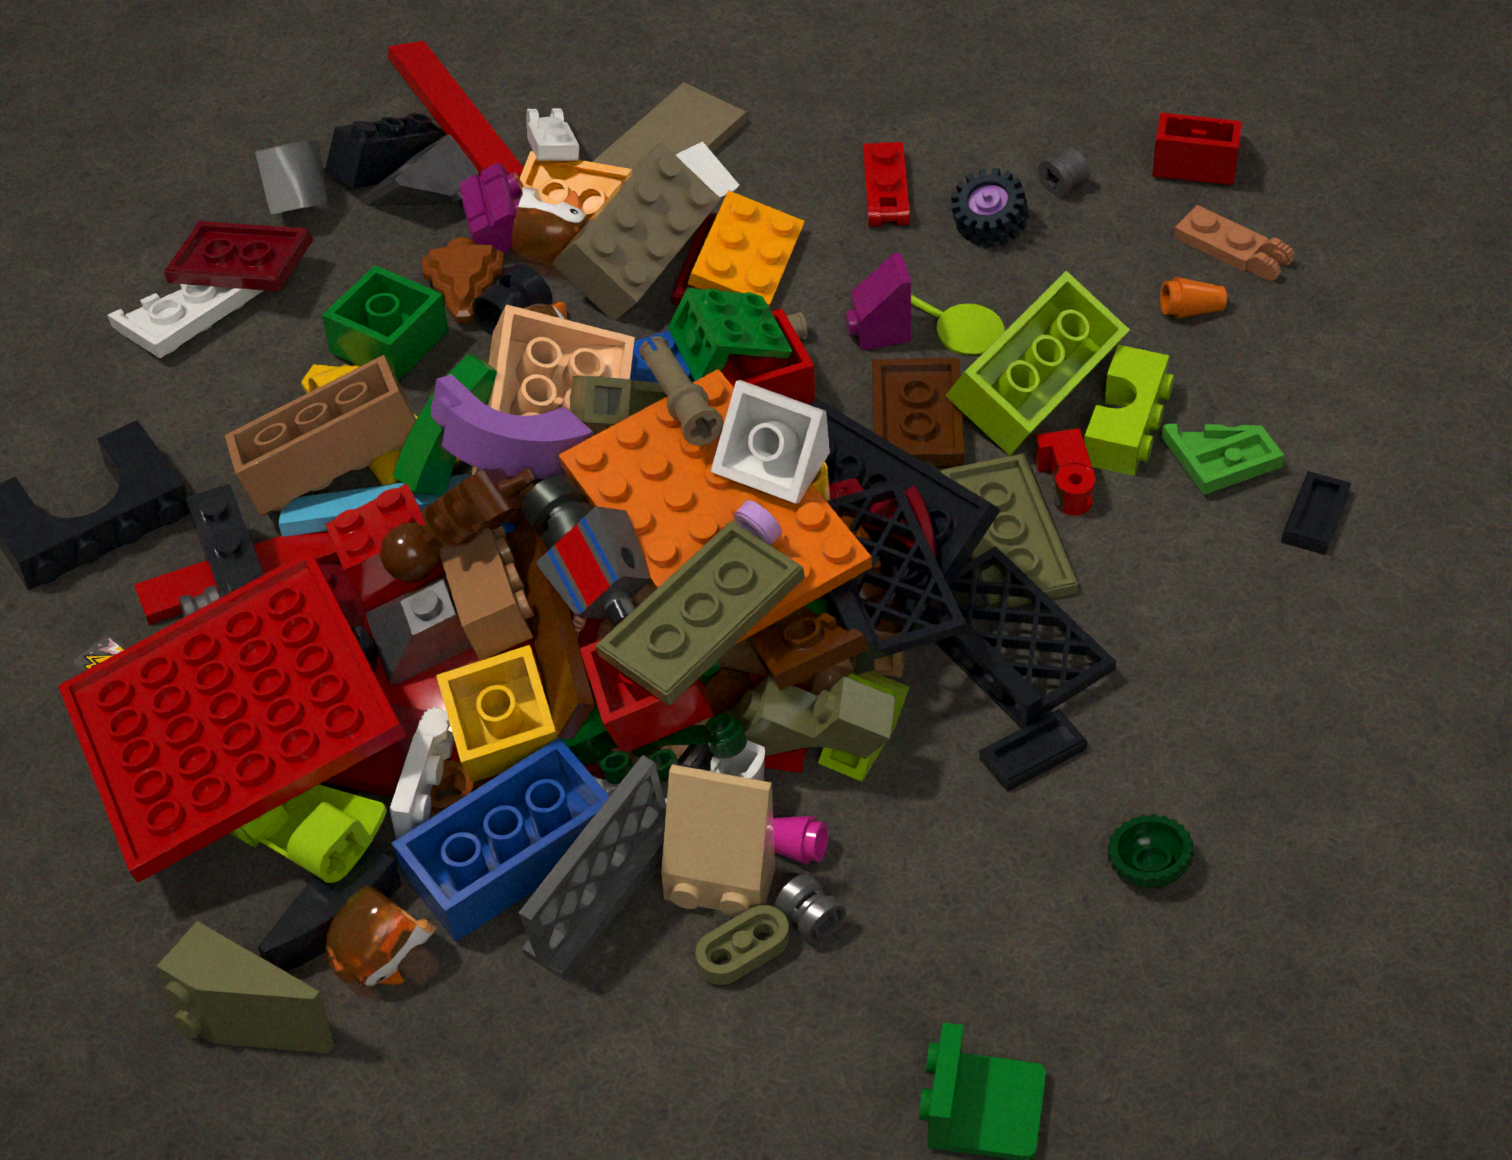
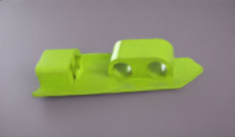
(318, 830)

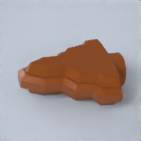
(462, 274)

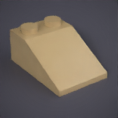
(717, 841)

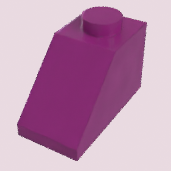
(882, 306)

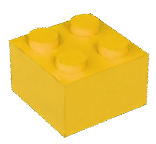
(497, 711)

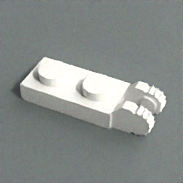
(551, 136)
(421, 770)

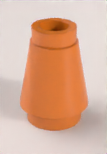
(1191, 298)

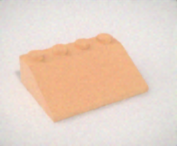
(542, 353)

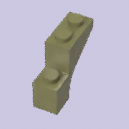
(840, 718)

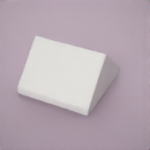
(771, 442)

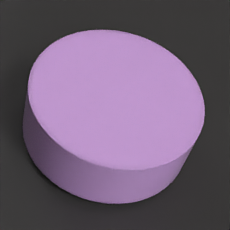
(758, 521)

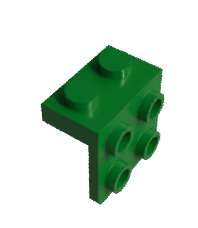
(981, 1101)

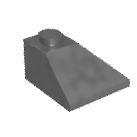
(426, 177)
(417, 630)

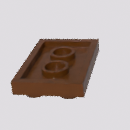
(915, 412)

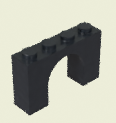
(147, 499)

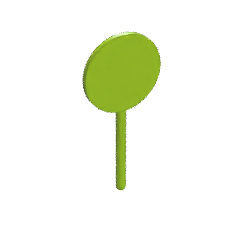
(964, 327)

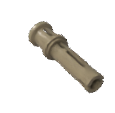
(686, 400)

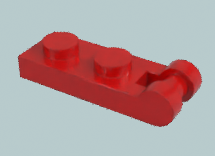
(886, 184)

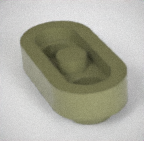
(738, 944)

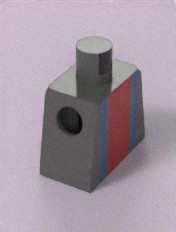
(598, 566)

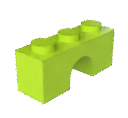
(1120, 436)

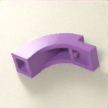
(502, 439)

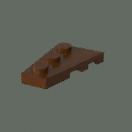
(804, 646)

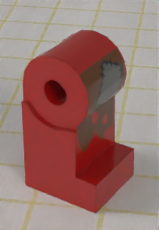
(1070, 467)

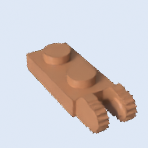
(1233, 243)

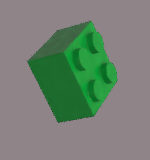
(386, 318)

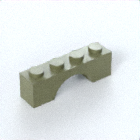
(611, 399)

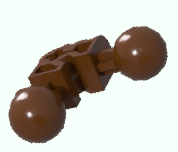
(455, 520)

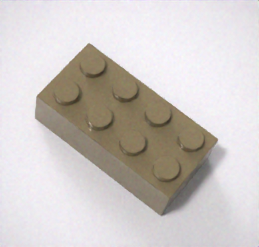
(637, 232)

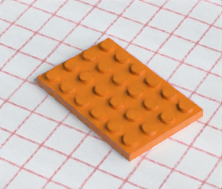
(682, 505)

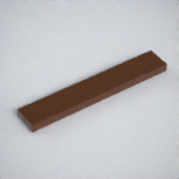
(553, 637)

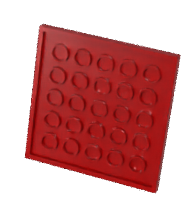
(227, 715)

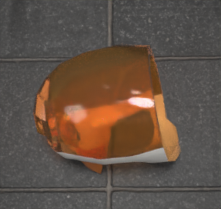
(544, 228)
(372, 938)

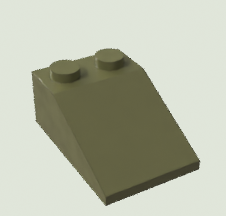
(240, 997)

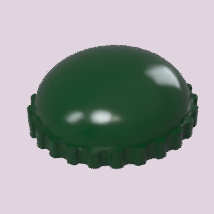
(1150, 851)

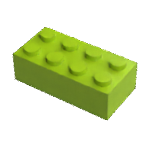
(1037, 362)

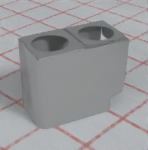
(292, 176)

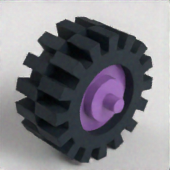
(990, 207)

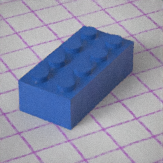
(500, 838)

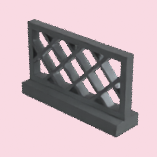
(597, 873)

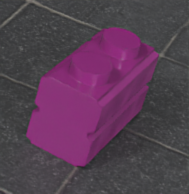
(491, 205)

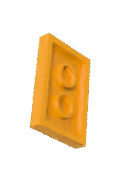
(746, 248)

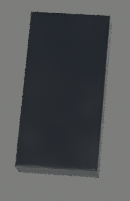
(1316, 513)
(1033, 750)

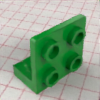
(723, 323)

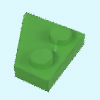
(1223, 454)

